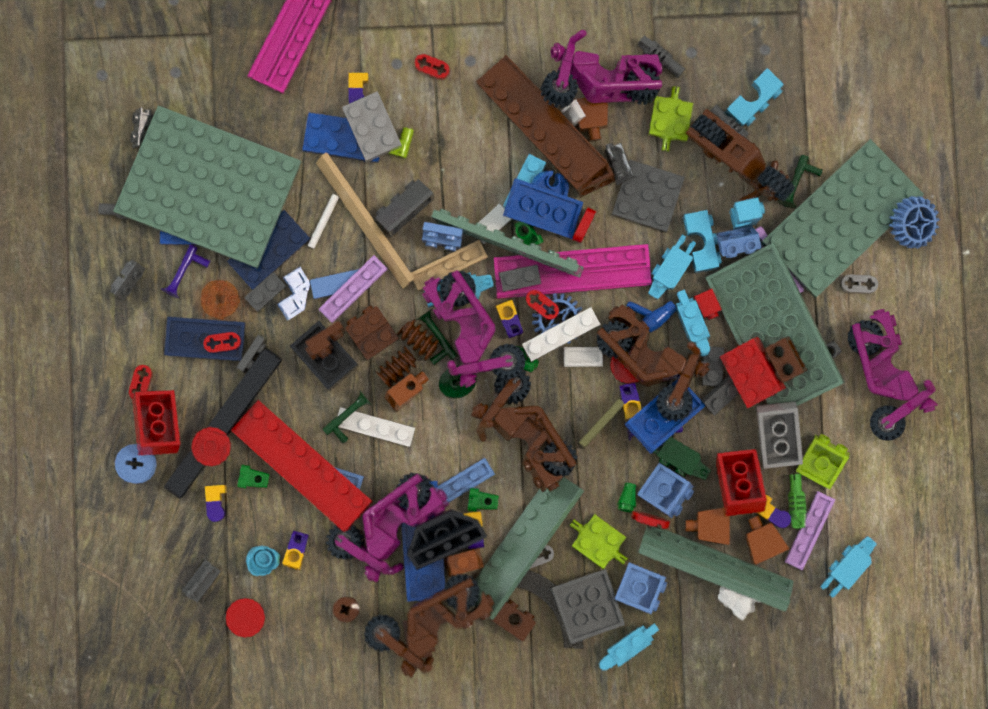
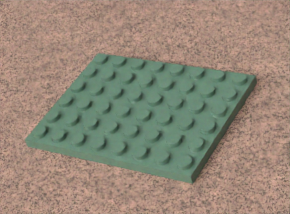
(207, 186)

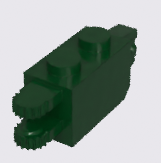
(682, 458)

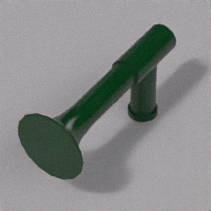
(801, 166)
(447, 348)
(337, 421)

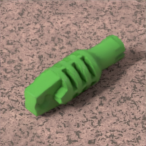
(797, 502)

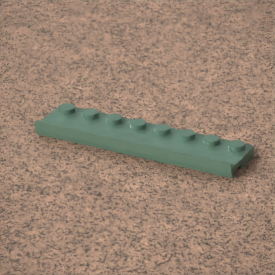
(514, 245)
(525, 542)
(716, 567)

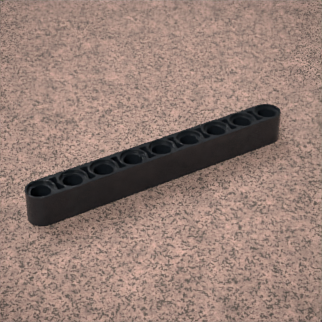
(227, 417)

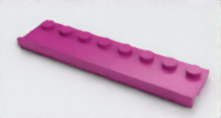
(287, 42)
(602, 271)

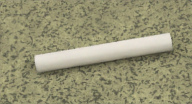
(323, 221)

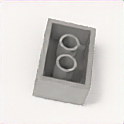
(372, 127)
(779, 434)

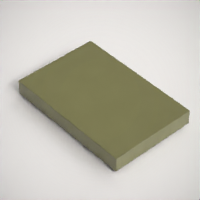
(601, 423)

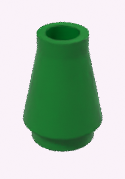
(627, 499)

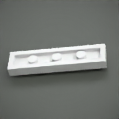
(561, 334)
(378, 428)

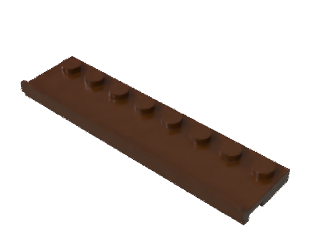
(542, 123)

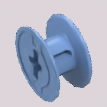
(128, 472)

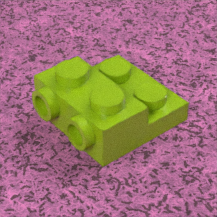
(823, 461)

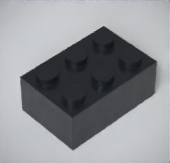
(330, 369)

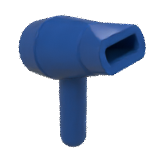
(655, 318)

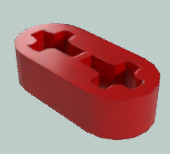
(434, 63)
(584, 225)
(539, 308)
(222, 347)
(145, 384)

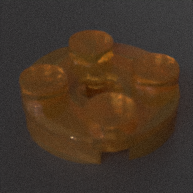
(209, 299)

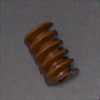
(419, 339)
(396, 367)
(338, 607)

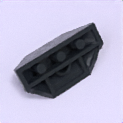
(443, 537)

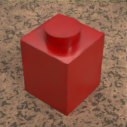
(708, 304)

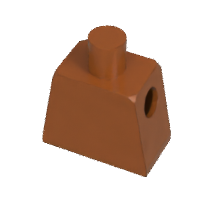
(595, 118)
(399, 395)
(710, 526)
(764, 541)
(463, 562)

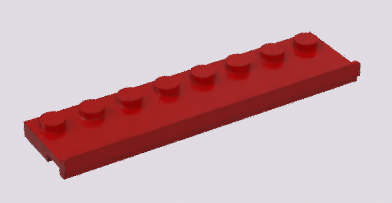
(301, 466)

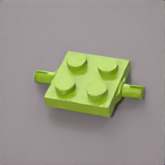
(670, 119)
(598, 541)

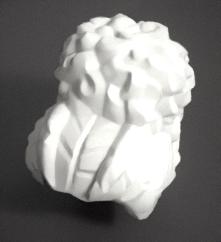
(738, 603)

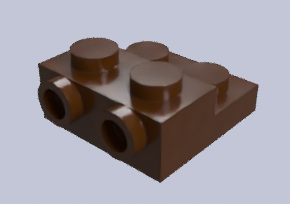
(371, 332)
(319, 344)

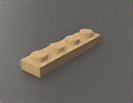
(457, 260)

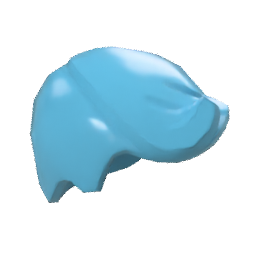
(262, 560)

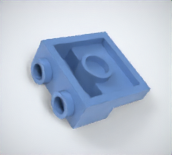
(442, 235)
(738, 241)
(666, 491)
(641, 588)

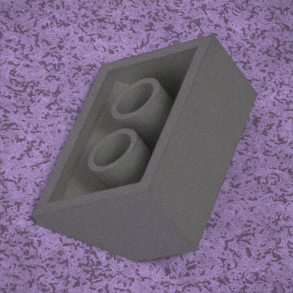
(404, 207)

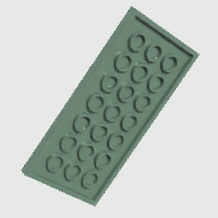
(841, 218)
(765, 302)

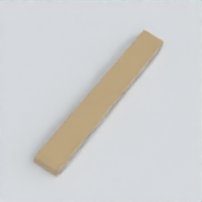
(365, 220)

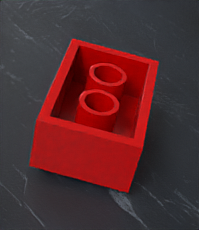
(752, 372)
(156, 422)
(741, 482)

